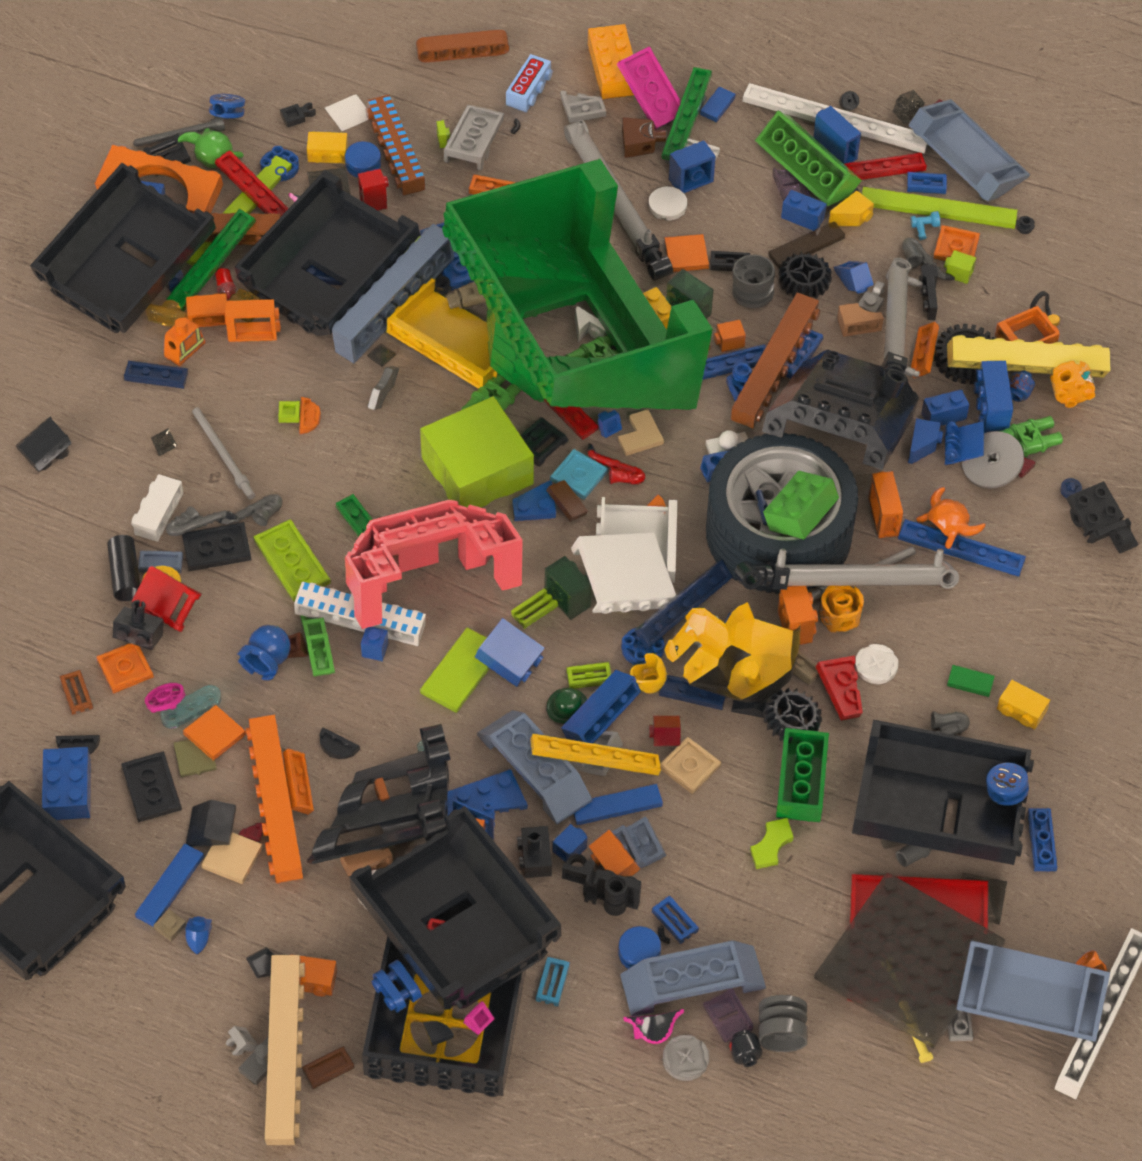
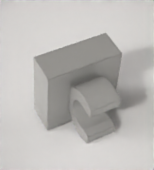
(242, 1039)

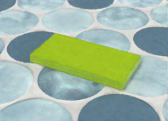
(291, 557)
(457, 673)

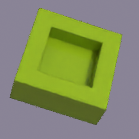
(442, 133)
(289, 411)

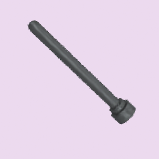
(215, 124)

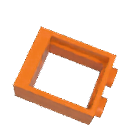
(1006, 328)
(252, 330)
(885, 504)

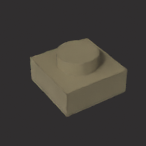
(170, 925)

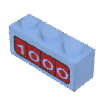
(528, 83)

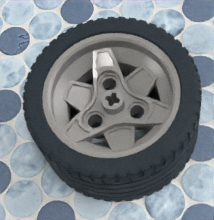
(768, 466)

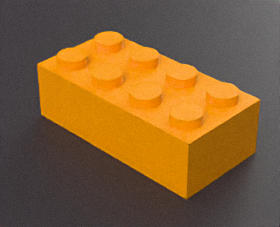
(607, 48)

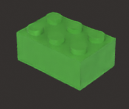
(801, 504)

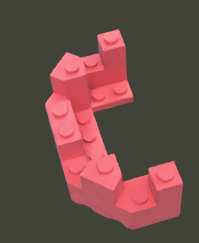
(411, 542)

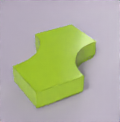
(766, 851)

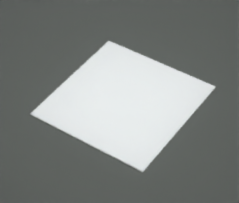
(348, 112)

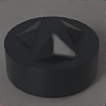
(849, 100)

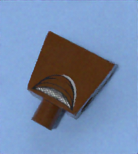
(640, 136)

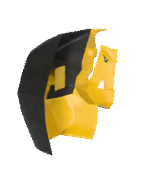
(736, 654)

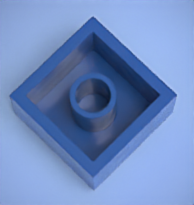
(692, 167)

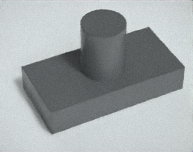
(256, 1064)

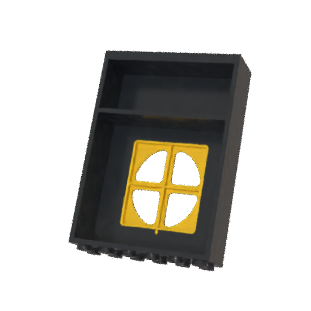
(394, 1055)

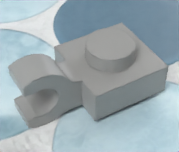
(873, 301)

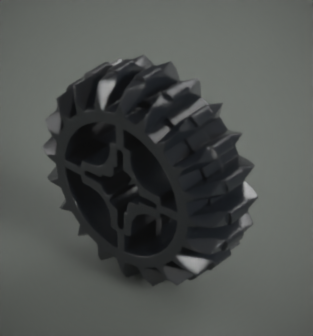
(805, 275)
(794, 708)

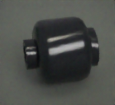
(745, 1048)

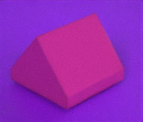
(478, 1018)

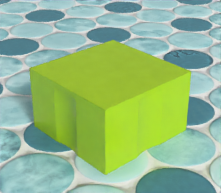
(477, 454)

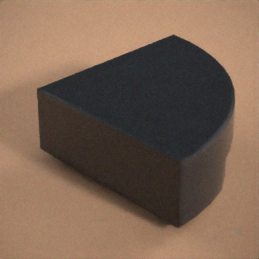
(437, 1032)

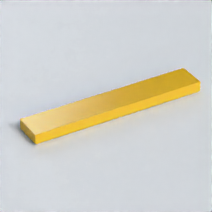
(595, 754)

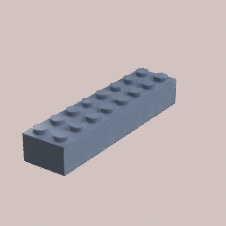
(369, 316)

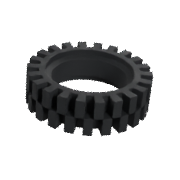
(941, 352)

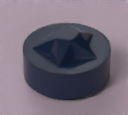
(1070, 486)

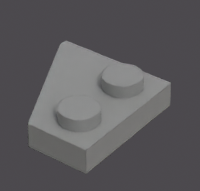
(582, 107)

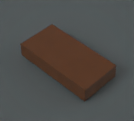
(567, 500)
(328, 1067)

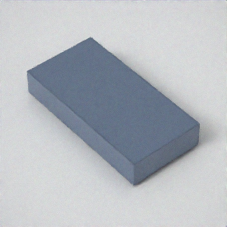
(160, 558)

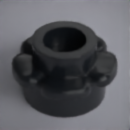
(1025, 225)
(442, 281)

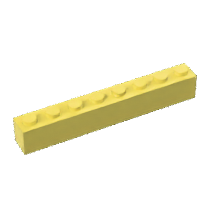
(1026, 356)

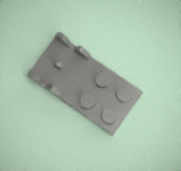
(473, 135)

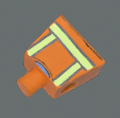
(182, 341)

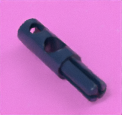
(762, 505)

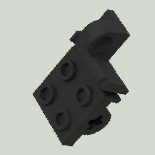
(1101, 517)
(604, 885)

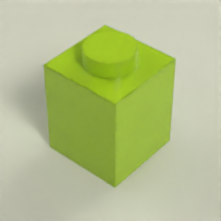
(960, 266)

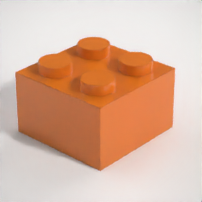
(796, 608)

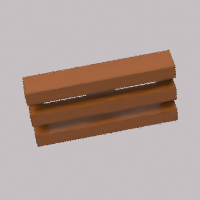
(81, 706)

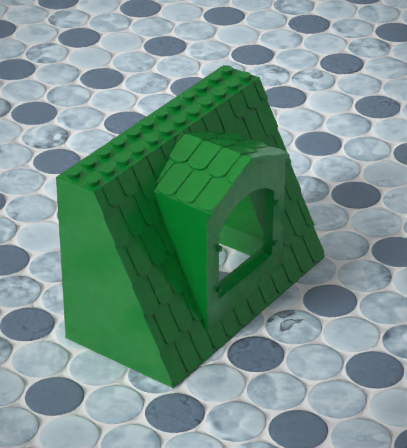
(550, 248)

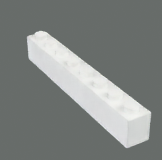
(1085, 1051)

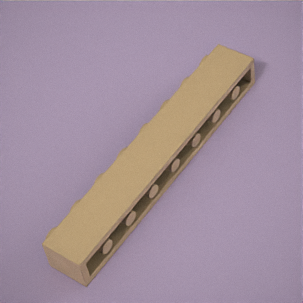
(283, 1050)

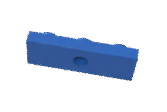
(1042, 849)

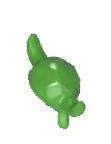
(209, 146)

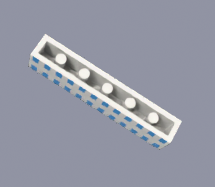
(338, 609)

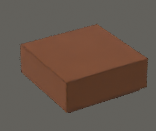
(380, 789)

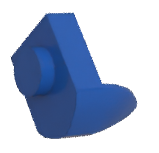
(197, 933)

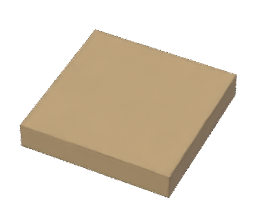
(690, 765)
(233, 860)

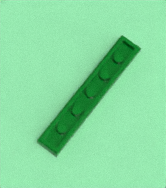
(687, 111)
(212, 258)

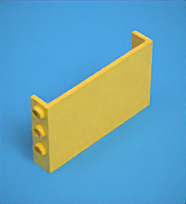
(444, 334)

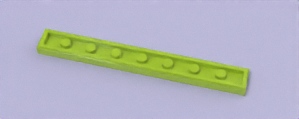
(243, 202)
(947, 208)

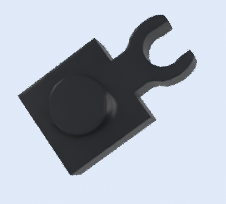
(295, 115)

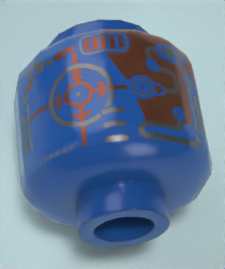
(1021, 385)

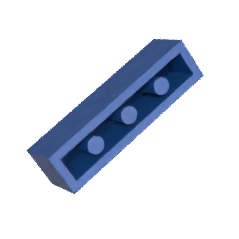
(602, 708)

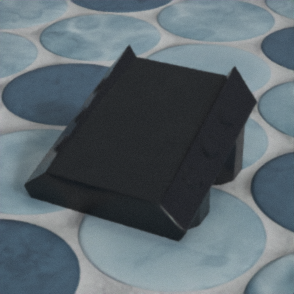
(44, 445)

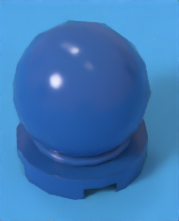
(265, 651)

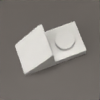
(587, 323)

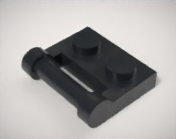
(176, 153)
(538, 434)

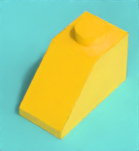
(852, 211)

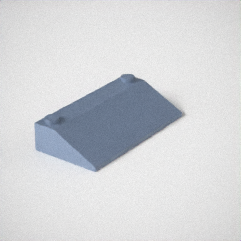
(968, 149)
(1033, 990)

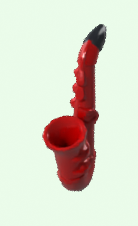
(618, 471)

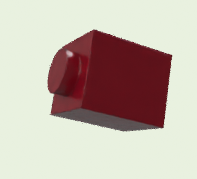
(665, 730)

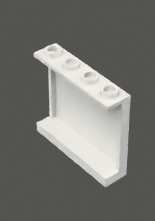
(643, 519)
(625, 571)

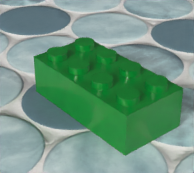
(802, 775)

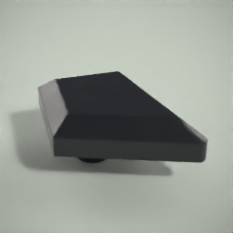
(261, 962)

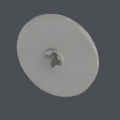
(998, 473)

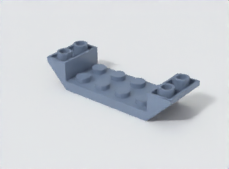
(550, 778)
(691, 974)

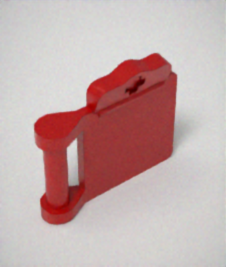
(161, 596)

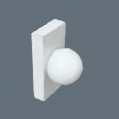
(725, 442)

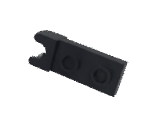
(928, 290)

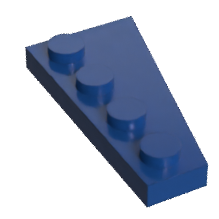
(498, 789)

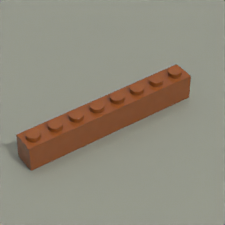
(775, 360)

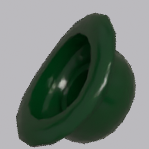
(564, 704)

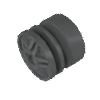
(753, 281)
(783, 1023)

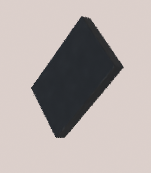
(216, 546)
(151, 786)

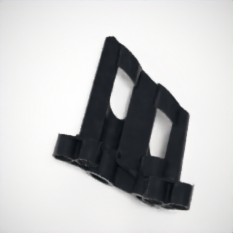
(401, 817)

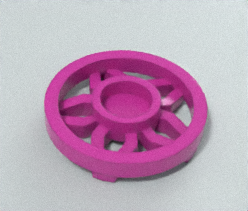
(164, 697)

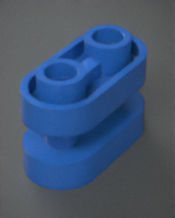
(393, 998)

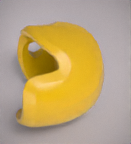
(650, 675)

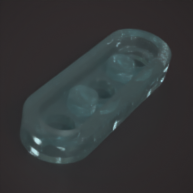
(195, 700)

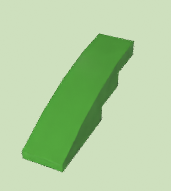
(317, 646)

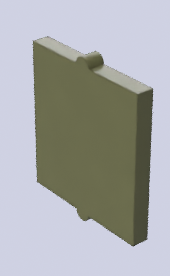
(192, 759)

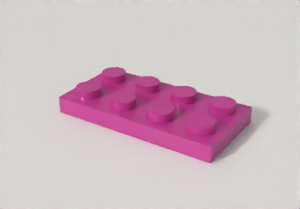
(650, 87)

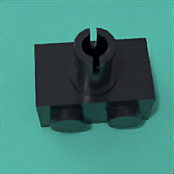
(137, 626)
(536, 852)

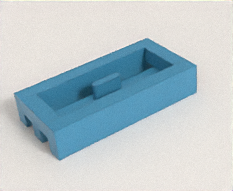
(548, 998)

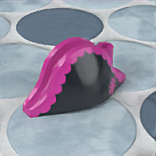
(654, 1028)

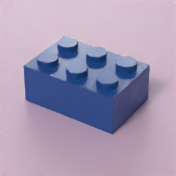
(993, 396)
(66, 783)

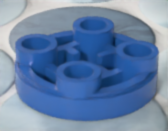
(284, 154)
(634, 650)

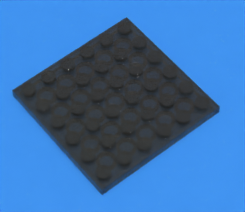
(905, 959)

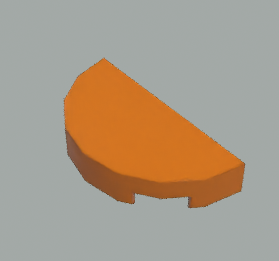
(309, 415)

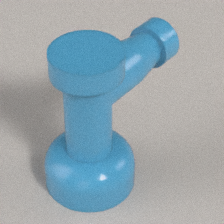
(933, 219)

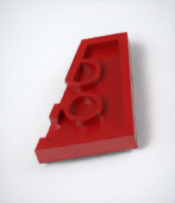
(840, 682)

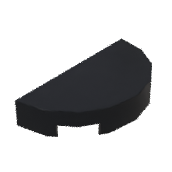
(89, 741)
(337, 746)

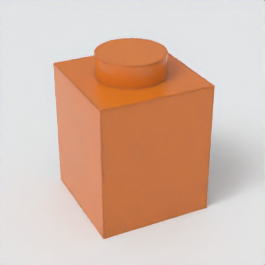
(730, 335)

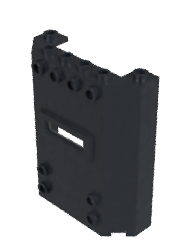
(334, 236)
(99, 277)
(845, 400)
(909, 785)
(64, 896)
(481, 945)

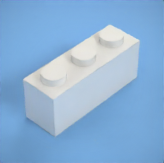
(157, 507)

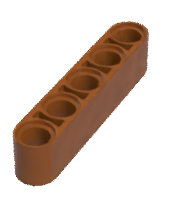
(462, 46)

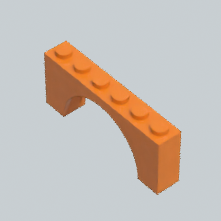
(201, 185)

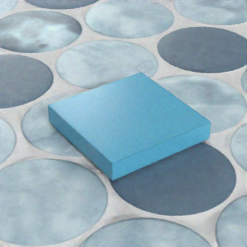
(580, 473)

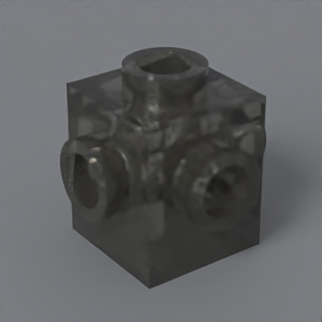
(907, 106)

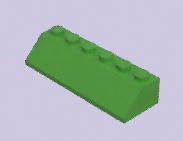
(807, 159)

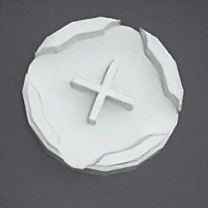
(667, 203)
(876, 664)

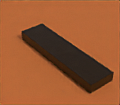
(807, 243)

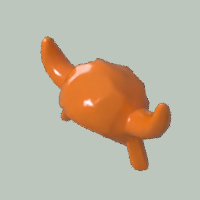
(950, 518)

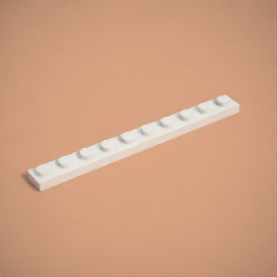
(808, 109)

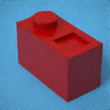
(373, 189)

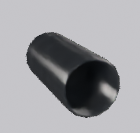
(123, 567)

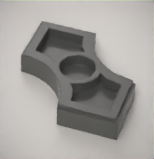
(383, 387)

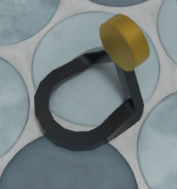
(1054, 319)

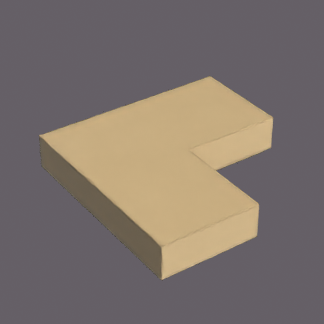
(645, 434)

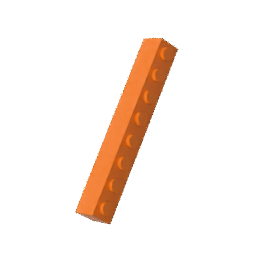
(275, 799)

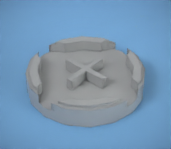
(685, 1057)

